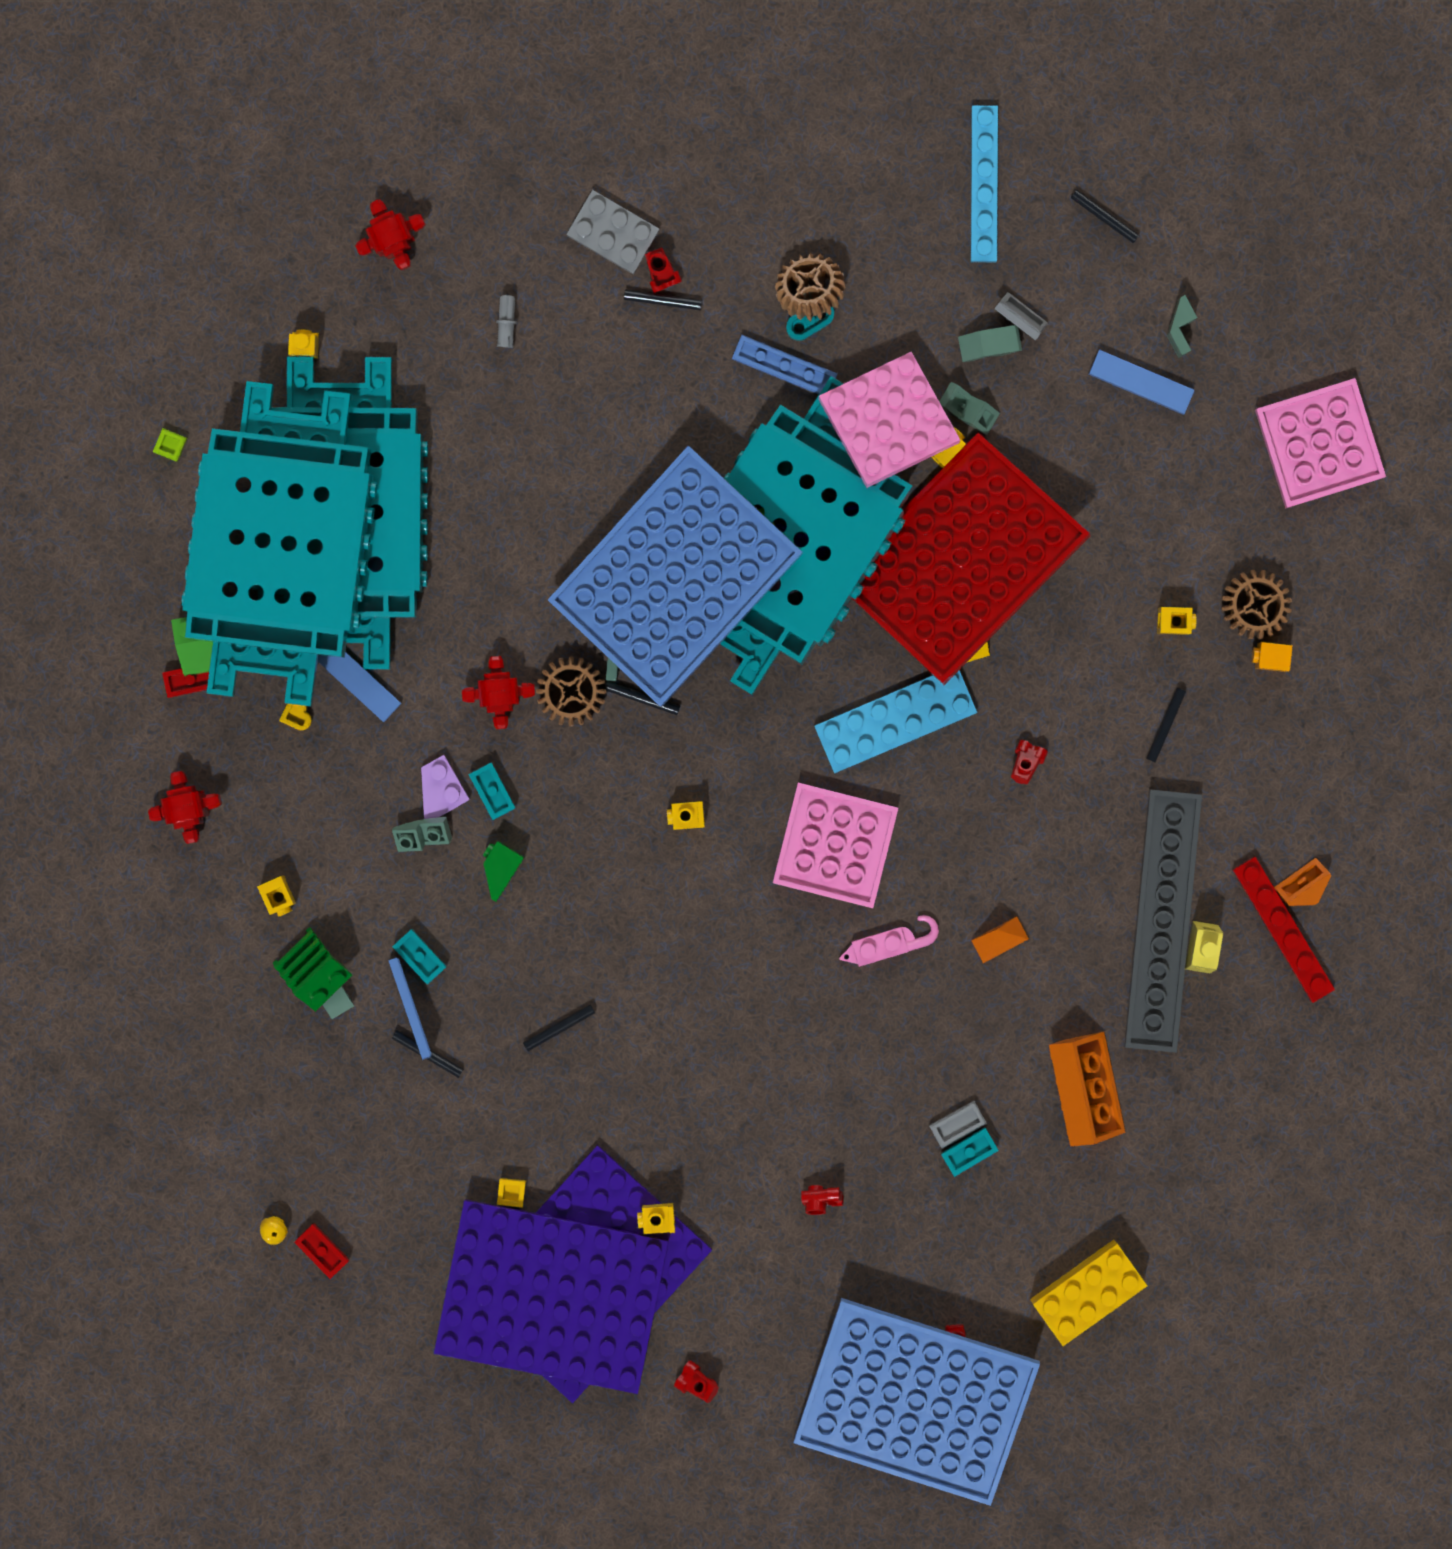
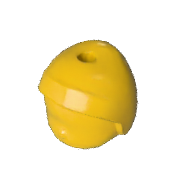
(271, 1225)

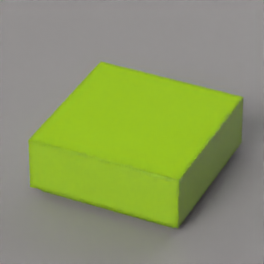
(170, 445)

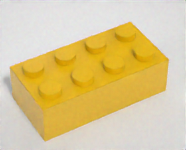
(1088, 1292)

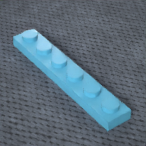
(984, 183)

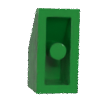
(500, 867)

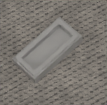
(1021, 316)
(957, 1124)

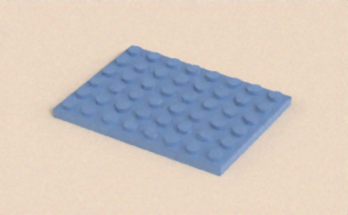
(675, 576)
(916, 1401)

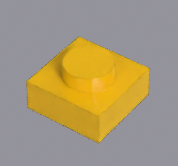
(511, 1192)

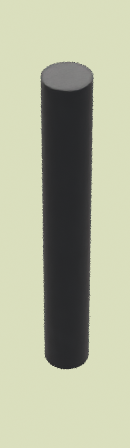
(1104, 216)
(662, 300)
(640, 697)
(1166, 725)
(559, 1027)
(435, 1058)

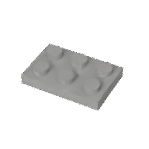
(613, 232)

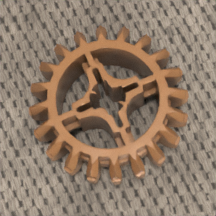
(810, 296)
(1251, 593)
(552, 678)

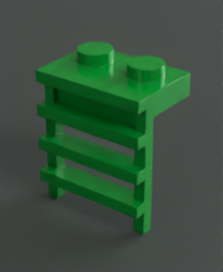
(312, 971)

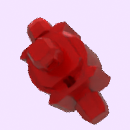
(390, 234)
(498, 692)
(184, 807)

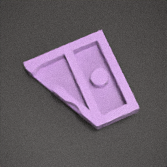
(441, 788)

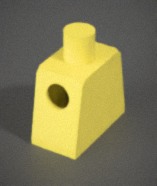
(1204, 947)

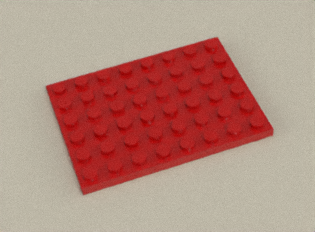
(967, 558)

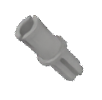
(506, 321)

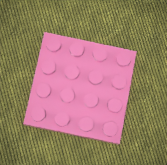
(889, 419)
(1320, 443)
(835, 845)

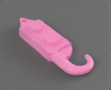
(889, 944)

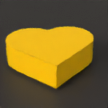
(296, 717)

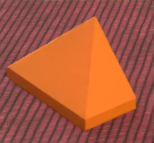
(1305, 885)
(999, 939)

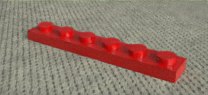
(1283, 929)

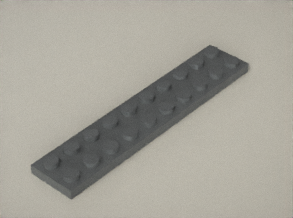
(1163, 921)

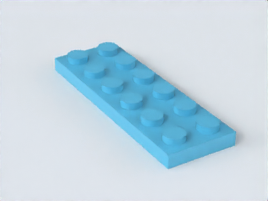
(894, 720)

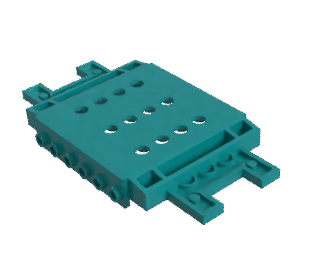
(400, 480)
(854, 541)
(264, 633)

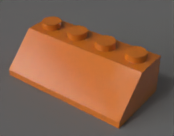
(1087, 1089)

